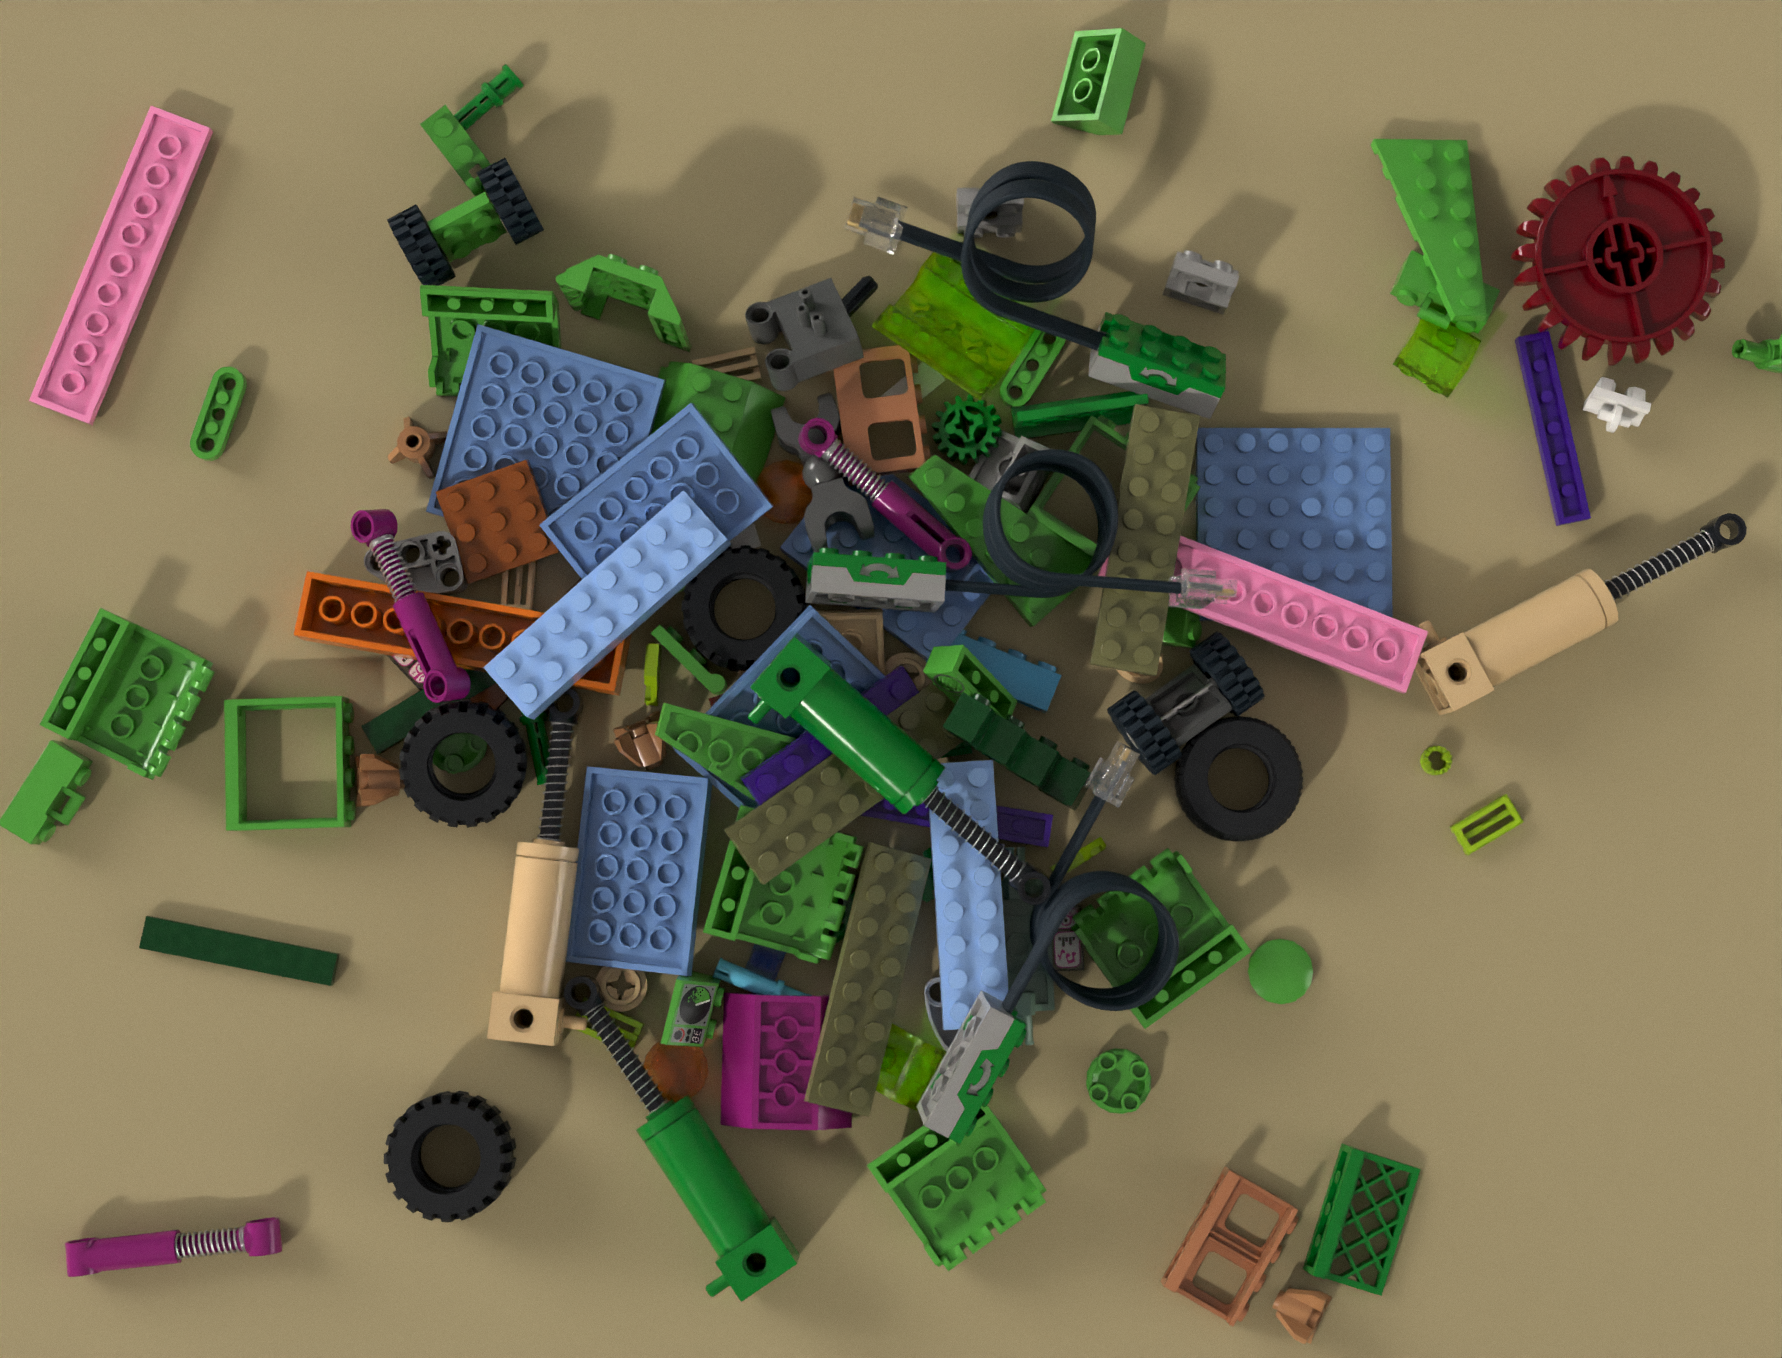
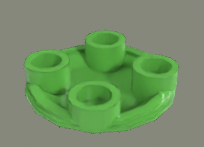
(459, 752)
(1280, 971)
(1118, 1081)

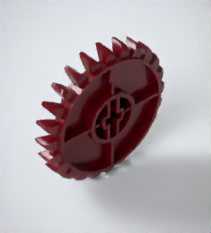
(1646, 265)

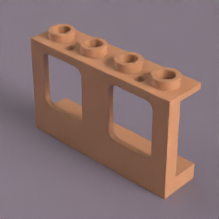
(859, 412)
(1211, 1235)

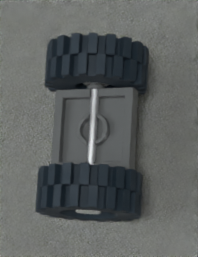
(1187, 704)

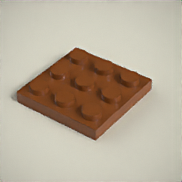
(497, 521)

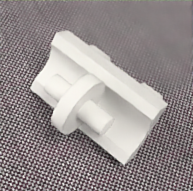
(1616, 407)

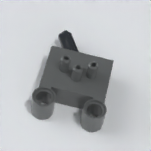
(815, 328)

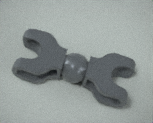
(831, 498)

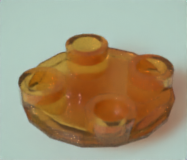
(786, 490)
(677, 1069)

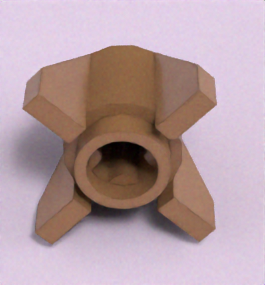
(420, 453)
(640, 742)
(376, 780)
(1301, 1312)

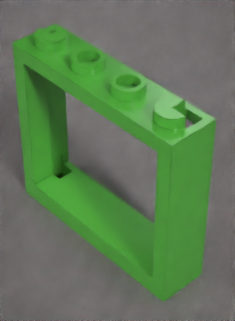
(1105, 428)
(235, 762)

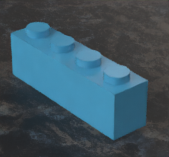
(1025, 681)

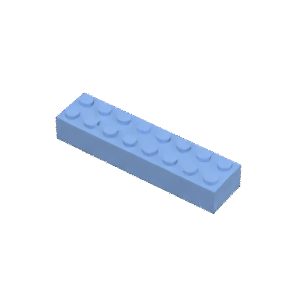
(607, 605)
(967, 896)

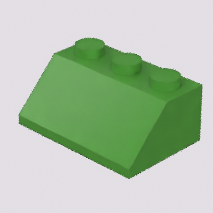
(1099, 81)

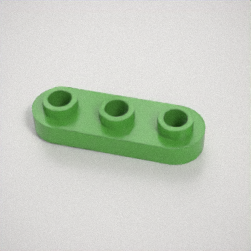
(1022, 377)
(218, 399)

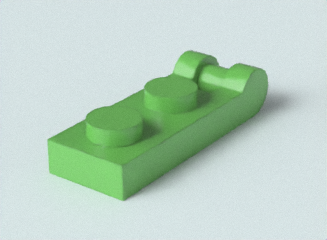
(456, 146)
(690, 660)

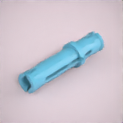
(752, 981)

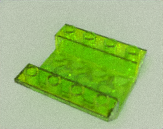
(951, 330)

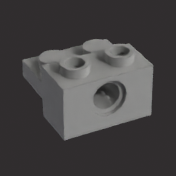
(1004, 225)
(1191, 268)
(1022, 488)

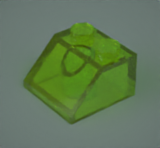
(1437, 355)
(907, 1066)

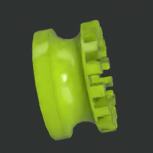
(1445, 756)

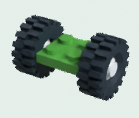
(466, 225)

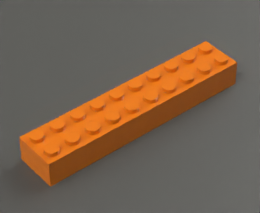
(363, 618)

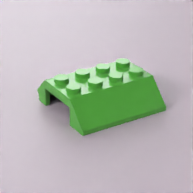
(600, 277)
(457, 312)
(730, 404)
(128, 694)
(792, 908)
(1125, 934)
(959, 1190)

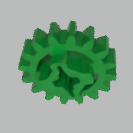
(955, 431)

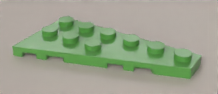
(1439, 209)
(961, 506)
(719, 744)

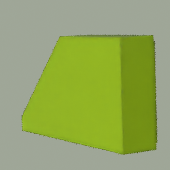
(652, 673)
(1086, 853)

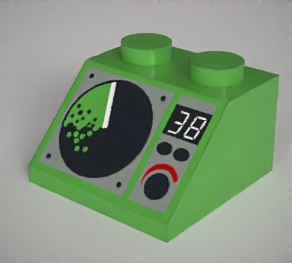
(691, 1010)

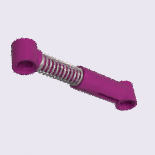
(887, 498)
(442, 676)
(169, 1247)

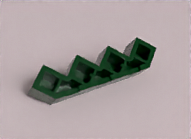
(1016, 750)

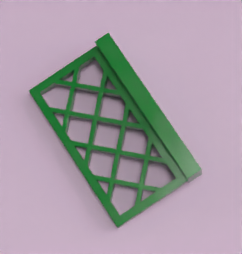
(1073, 414)
(1334, 1218)

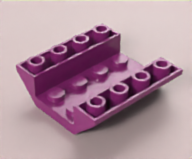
(770, 1061)

